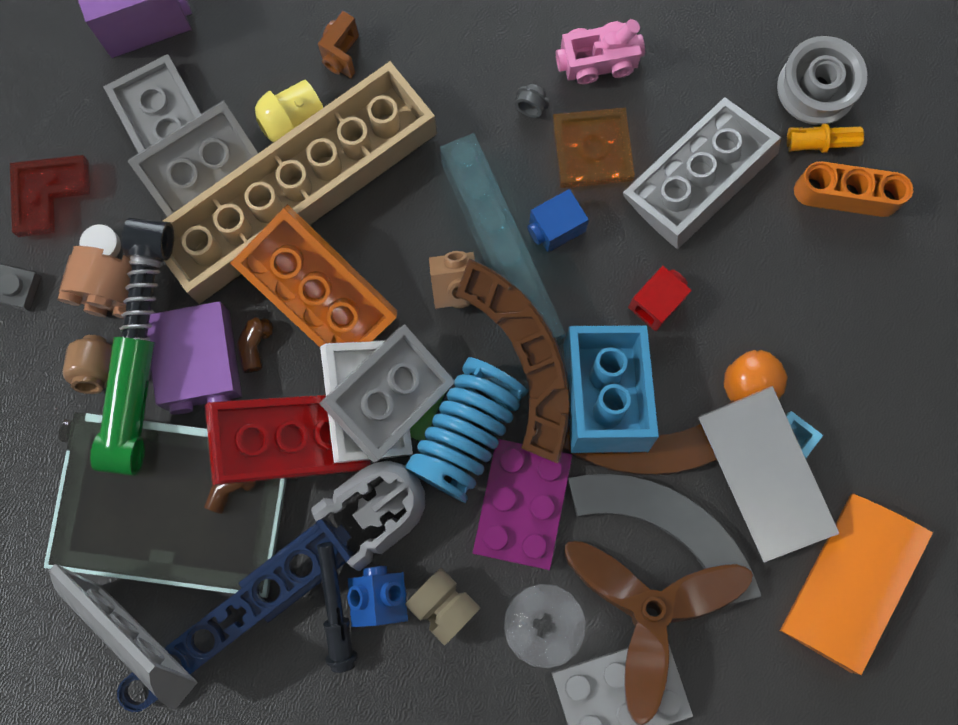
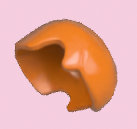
(754, 373)

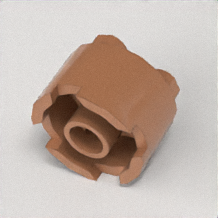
(95, 281)

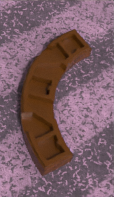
(537, 353)
(668, 454)

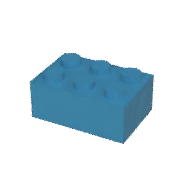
(610, 389)

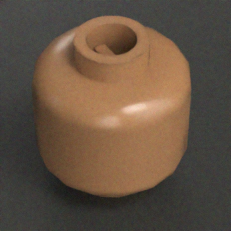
(87, 364)

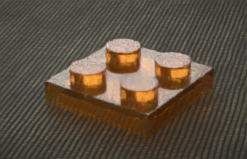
(593, 147)

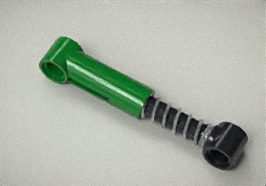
(119, 443)

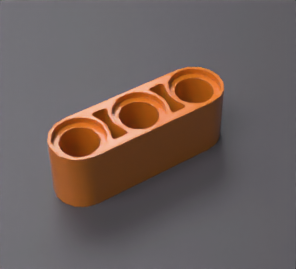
(867, 181)

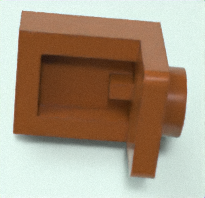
(335, 43)

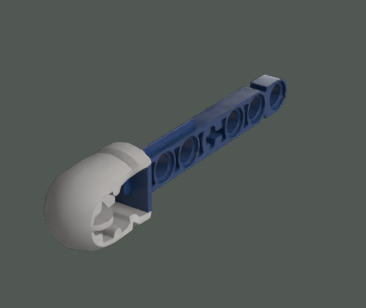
(398, 490)

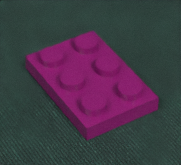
(522, 506)

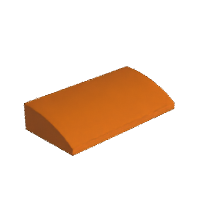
(313, 283)
(856, 583)

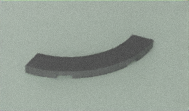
(665, 510)

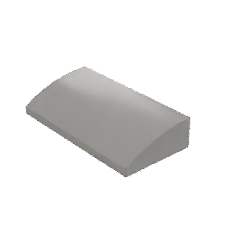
(702, 171)
(124, 636)

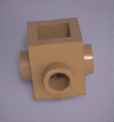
(446, 276)

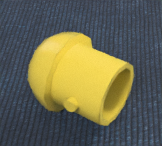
(286, 110)

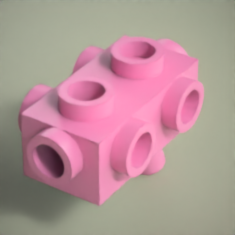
(602, 51)

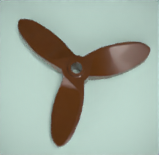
(681, 601)

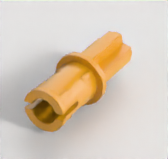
(824, 138)

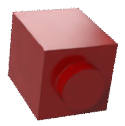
(660, 297)

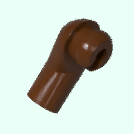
(249, 340)
(220, 494)

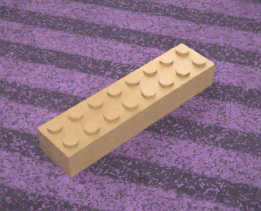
(306, 168)

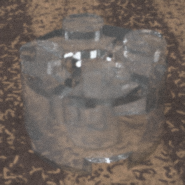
(556, 645)

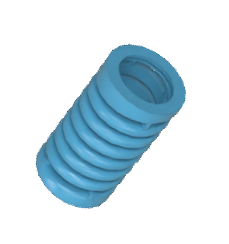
(442, 439)

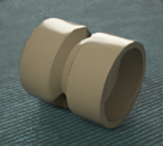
(442, 606)

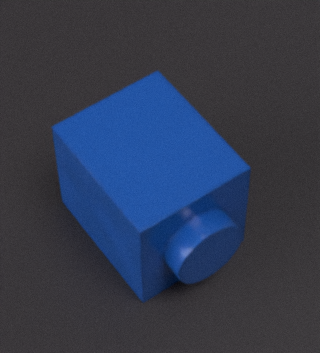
(557, 221)

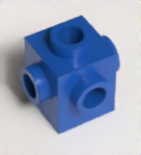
(377, 598)

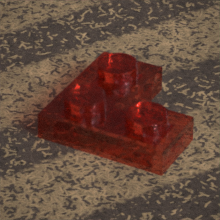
(37, 184)

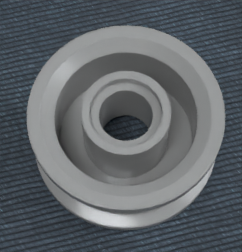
(833, 61)

